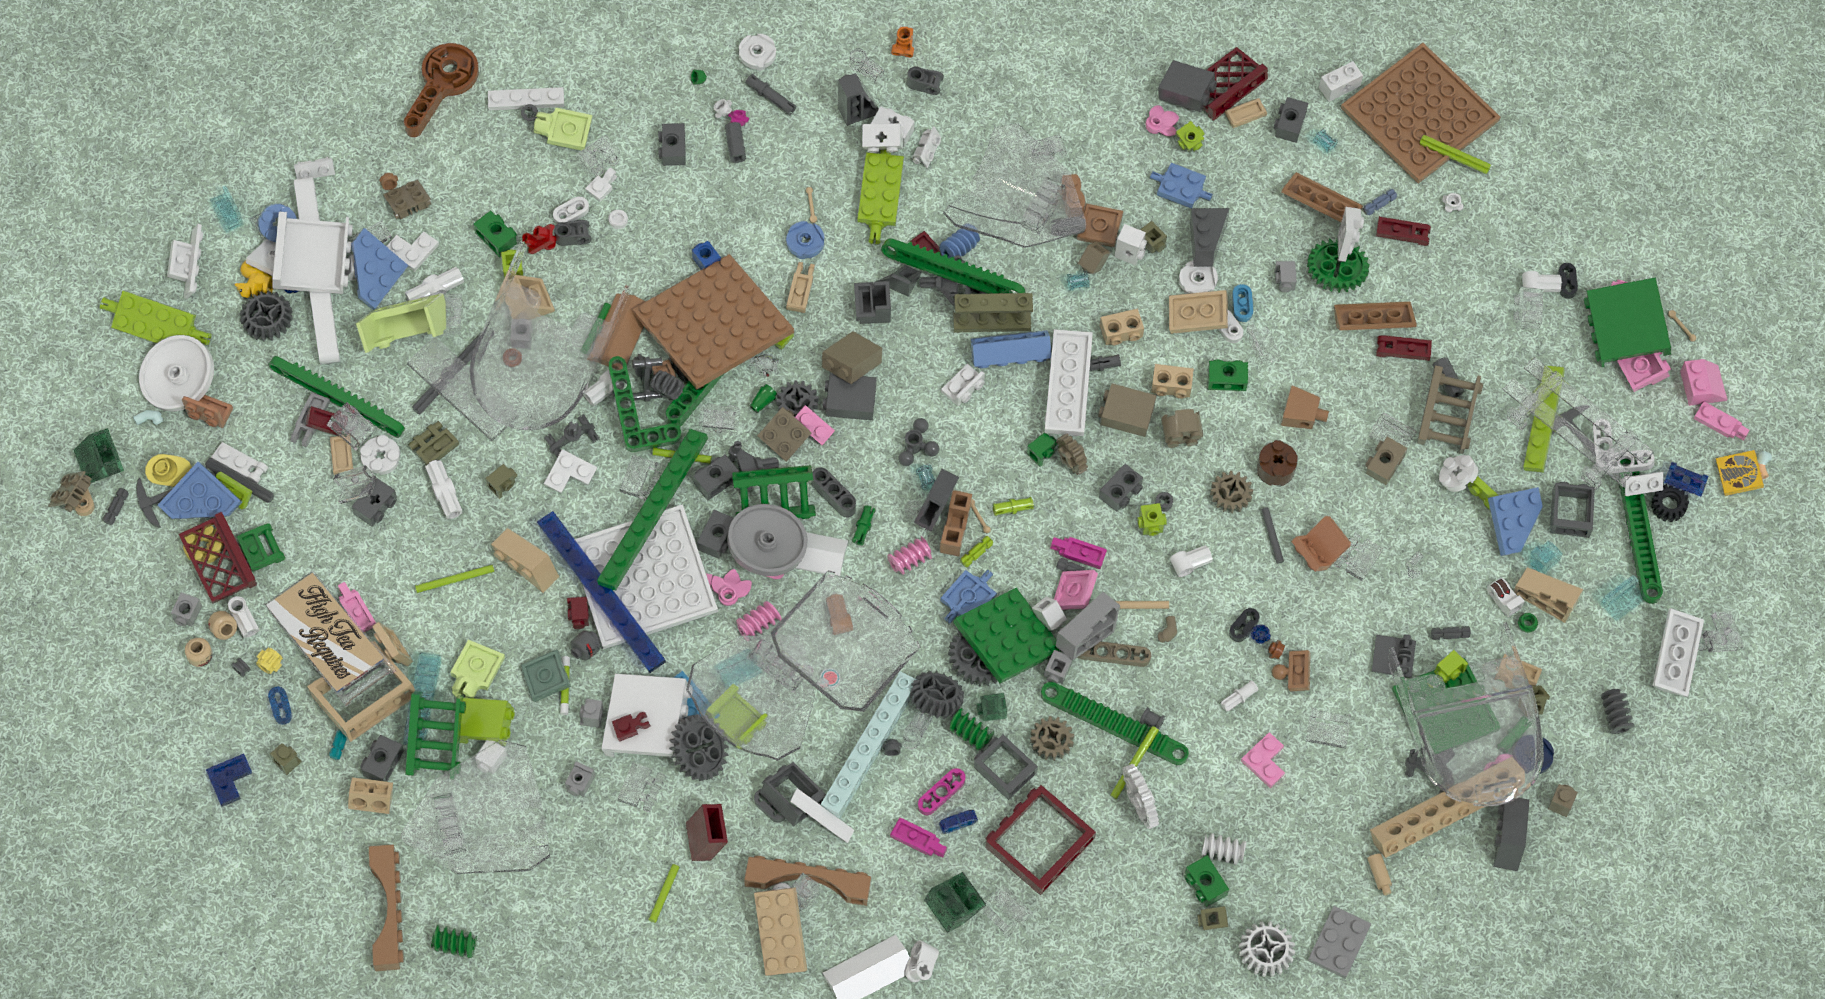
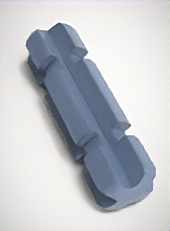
(1380, 202)

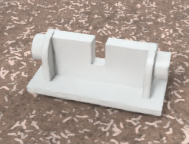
(930, 141)
(315, 169)
(1644, 483)

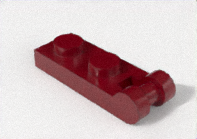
(1403, 230)
(1404, 347)

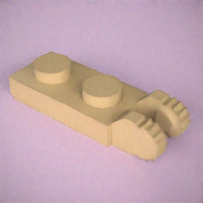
(800, 289)

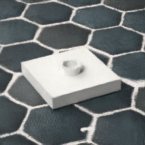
(263, 257)

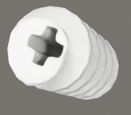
(1225, 848)

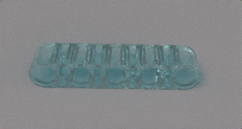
(426, 682)

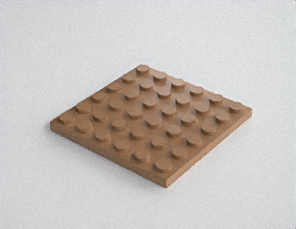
(1417, 100)
(713, 321)

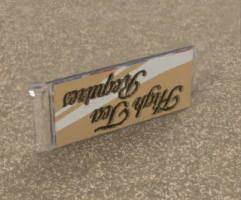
(328, 636)

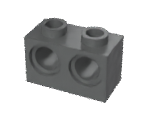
(1117, 486)

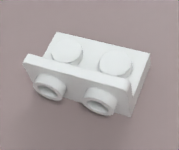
(963, 384)

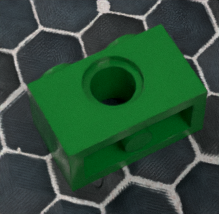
(499, 242)
(1219, 381)
(1206, 870)

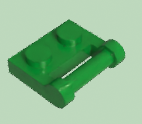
(254, 550)

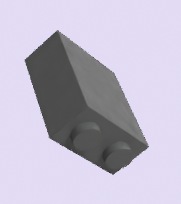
(1187, 86)
(850, 400)
(936, 499)

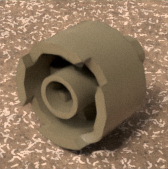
(1182, 428)

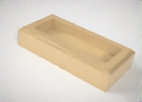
(1246, 113)
(341, 455)

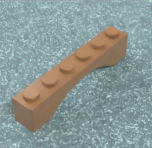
(766, 873)
(386, 948)

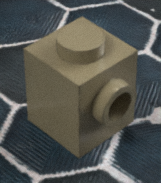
(1094, 258)
(1563, 800)

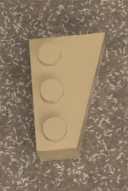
(525, 559)
(1548, 593)

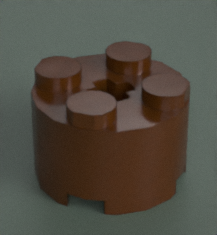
(1277, 463)

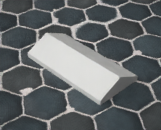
(823, 554)
(1678, 653)
(869, 970)

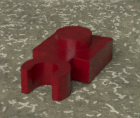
(627, 726)

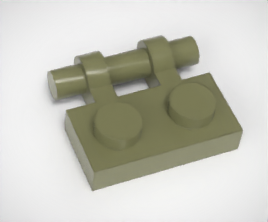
(437, 447)

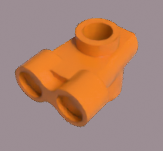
(903, 47)

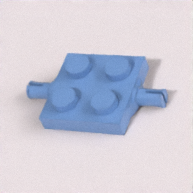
(1181, 185)
(967, 594)

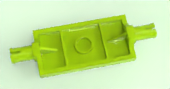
(880, 192)
(151, 319)

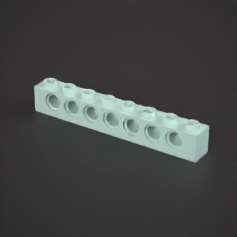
(869, 746)

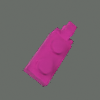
(1080, 551)
(917, 838)

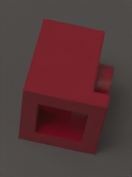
(578, 612)

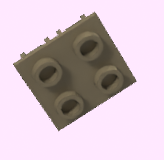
(407, 197)
(784, 434)
(67, 494)

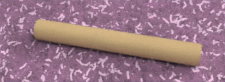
(1143, 604)

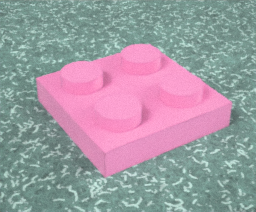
(1075, 589)

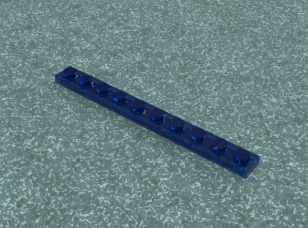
(603, 596)

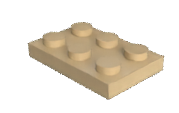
(1198, 311)

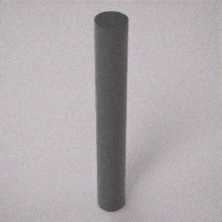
(1272, 535)

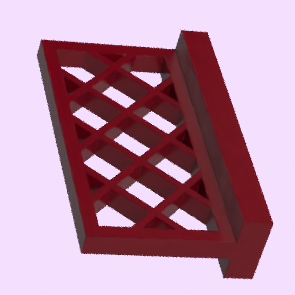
(1238, 89)
(233, 550)

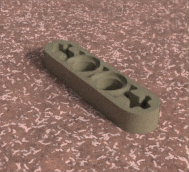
(1112, 657)

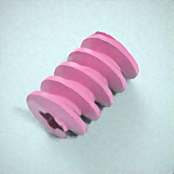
(909, 555)
(757, 619)

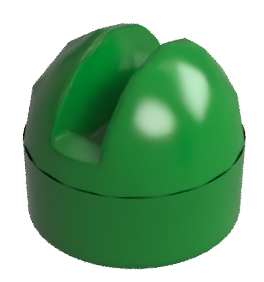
(698, 77)

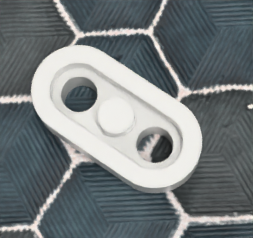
(570, 210)
(1232, 325)

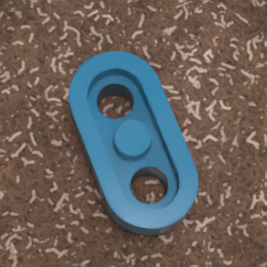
(1242, 304)

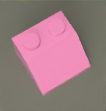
(1702, 382)

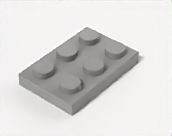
(1339, 942)

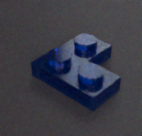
(224, 774)

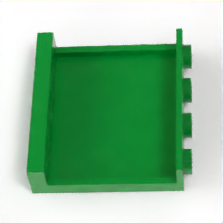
(1627, 321)

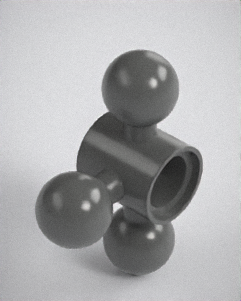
(930, 448)

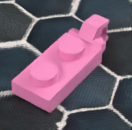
(1720, 421)
(356, 607)

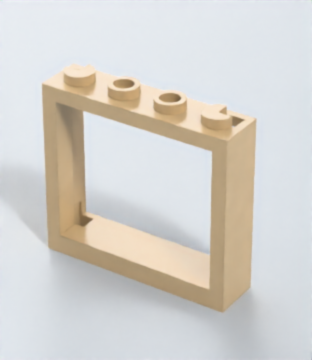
(371, 715)

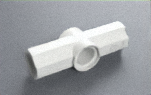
(436, 284)
(443, 489)

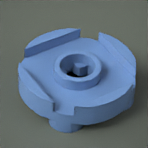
(268, 216)
(805, 250)

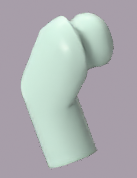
(147, 415)

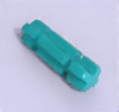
(338, 745)

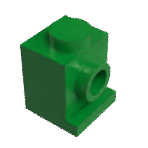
(1041, 448)

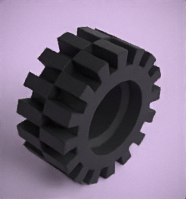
(1667, 513)

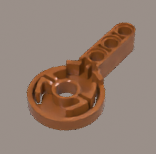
(442, 84)

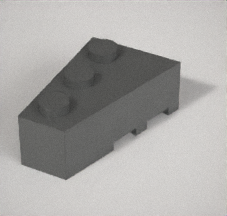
(855, 100)
(1207, 231)
(1512, 834)

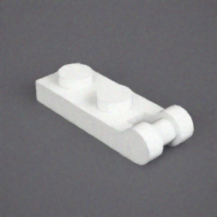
(239, 462)

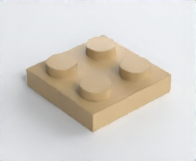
(394, 647)

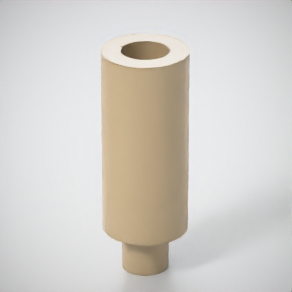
(1380, 873)

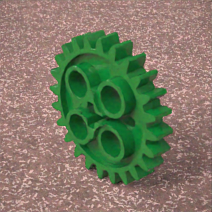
(1323, 262)

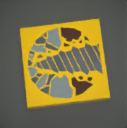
(1739, 472)

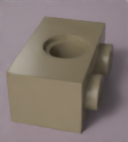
(1384, 471)

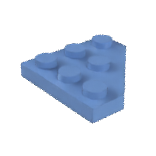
(374, 268)
(199, 496)
(1514, 518)

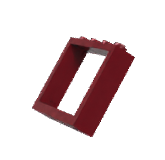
(1059, 867)

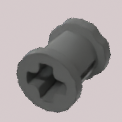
(1152, 719)

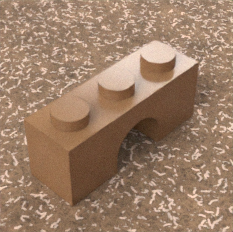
(956, 523)

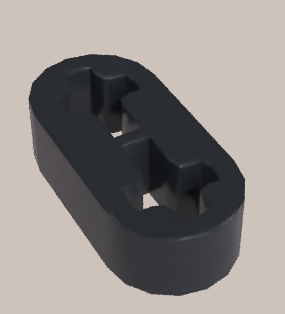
(1571, 280)
(1247, 627)

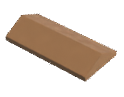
(1318, 196)
(1374, 316)
(625, 333)

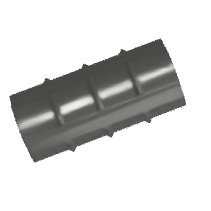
(735, 142)
(1448, 370)

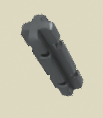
(115, 506)
(1064, 565)
(1450, 632)

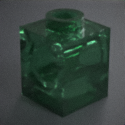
(992, 707)

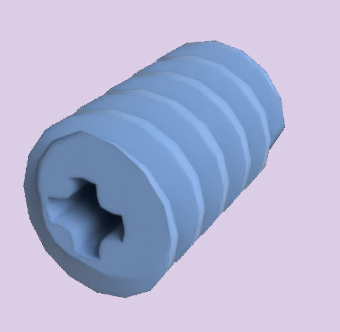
(959, 243)

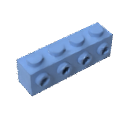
(1011, 349)

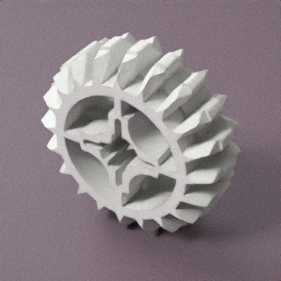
(1258, 951)

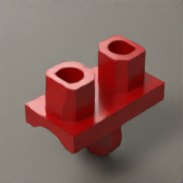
(540, 239)

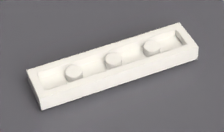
(520, 97)

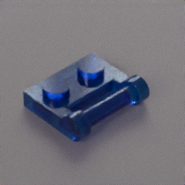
(1686, 479)

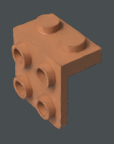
(208, 409)
(1322, 544)

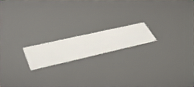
(822, 815)

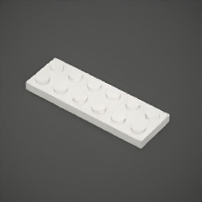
(1068, 382)

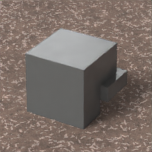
(872, 302)

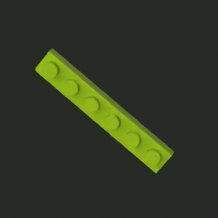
(1541, 435)

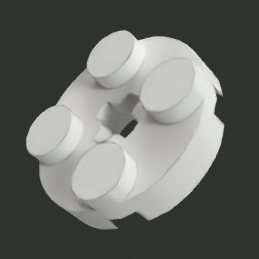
(757, 61)
(1188, 274)
(380, 444)
(1452, 467)

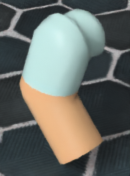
(1763, 458)

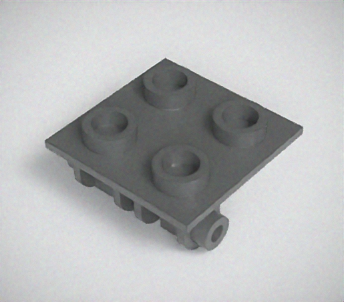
(1404, 650)

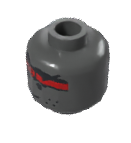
(585, 645)

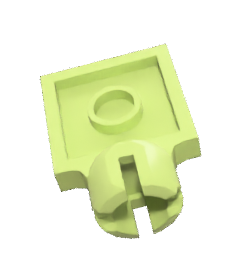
(564, 128)
(475, 669)

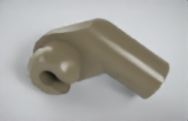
(1170, 631)

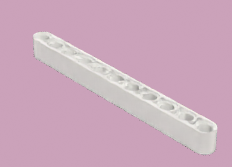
(320, 301)

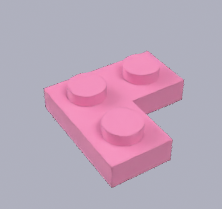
(820, 429)
(1260, 760)

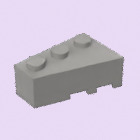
(1089, 626)

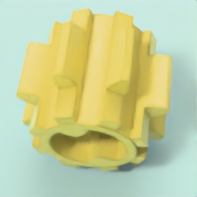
(269, 660)

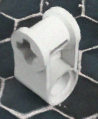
(922, 960)

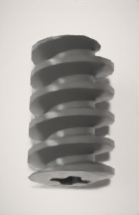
(1616, 712)

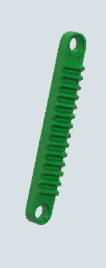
(949, 268)
(337, 396)
(1641, 542)
(1112, 722)

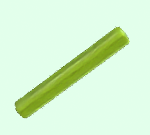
(1455, 154)

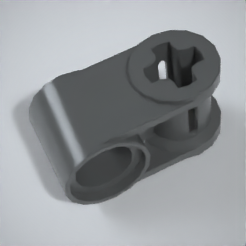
(925, 80)
(573, 233)

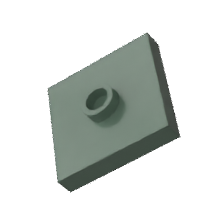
(545, 675)

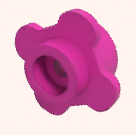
(738, 116)

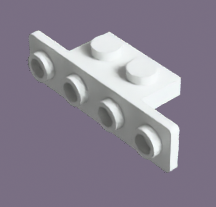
(184, 261)

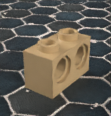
(1120, 323)
(1172, 376)
(370, 795)

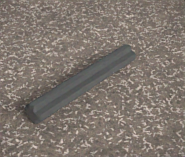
(257, 489)

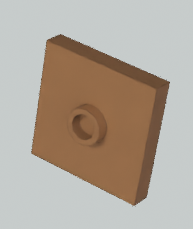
(1101, 224)

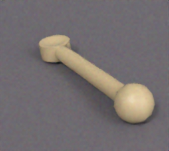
(813, 219)
(1672, 314)
(986, 529)

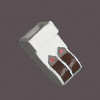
(1505, 597)

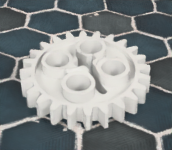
(1140, 796)

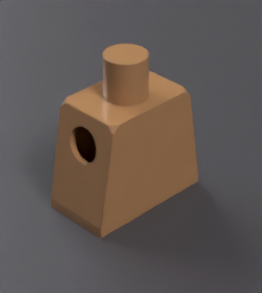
(1302, 409)

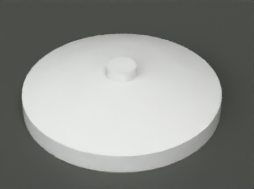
(174, 370)

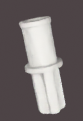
(1239, 696)

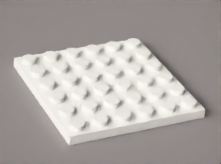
(662, 584)

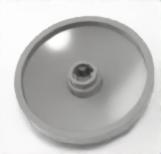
(767, 540)

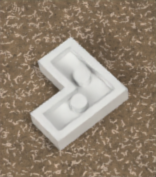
(416, 253)
(569, 466)

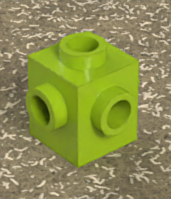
(1190, 130)
(1151, 519)

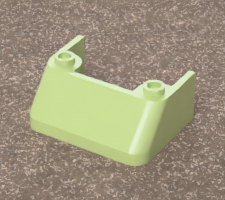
(402, 321)

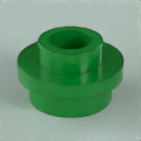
(1528, 617)

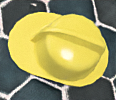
(166, 469)

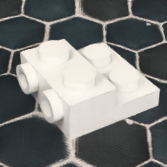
(1348, 232)

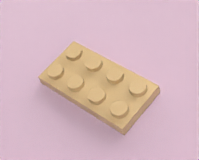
(780, 931)

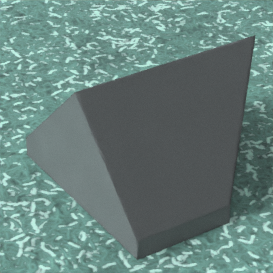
(902, 280)

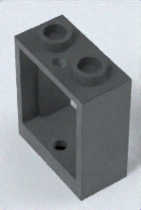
(1572, 527)
(801, 781)
(1010, 789)

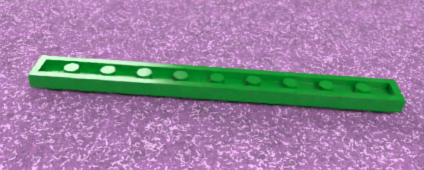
(652, 509)

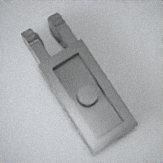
(315, 401)

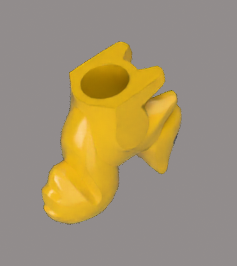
(256, 282)

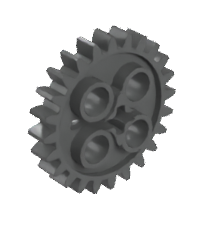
(961, 647)
(704, 762)

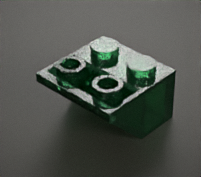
(98, 456)
(954, 901)

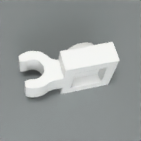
(601, 187)

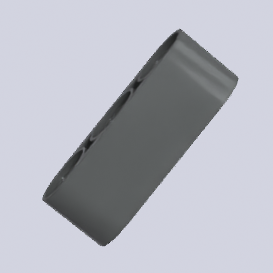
(832, 484)

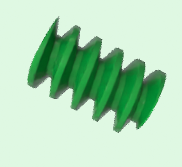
(970, 731)
(453, 942)

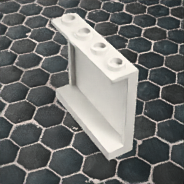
(311, 255)
(664, 703)

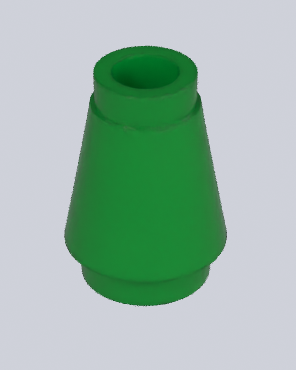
(764, 397)

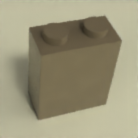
(852, 357)
(1127, 409)

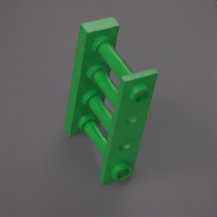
(778, 476)
(417, 723)

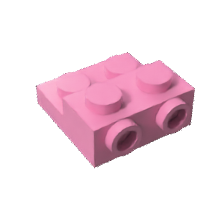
(1644, 370)

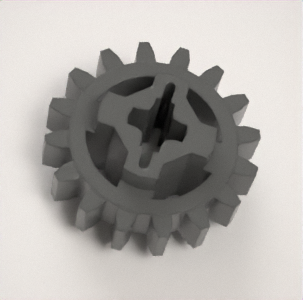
(805, 395)

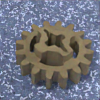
(1072, 454)
(1224, 485)
(1055, 730)

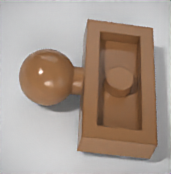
(1297, 672)

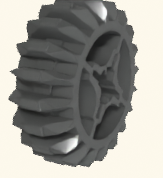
(261, 325)
(936, 694)

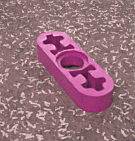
(941, 783)

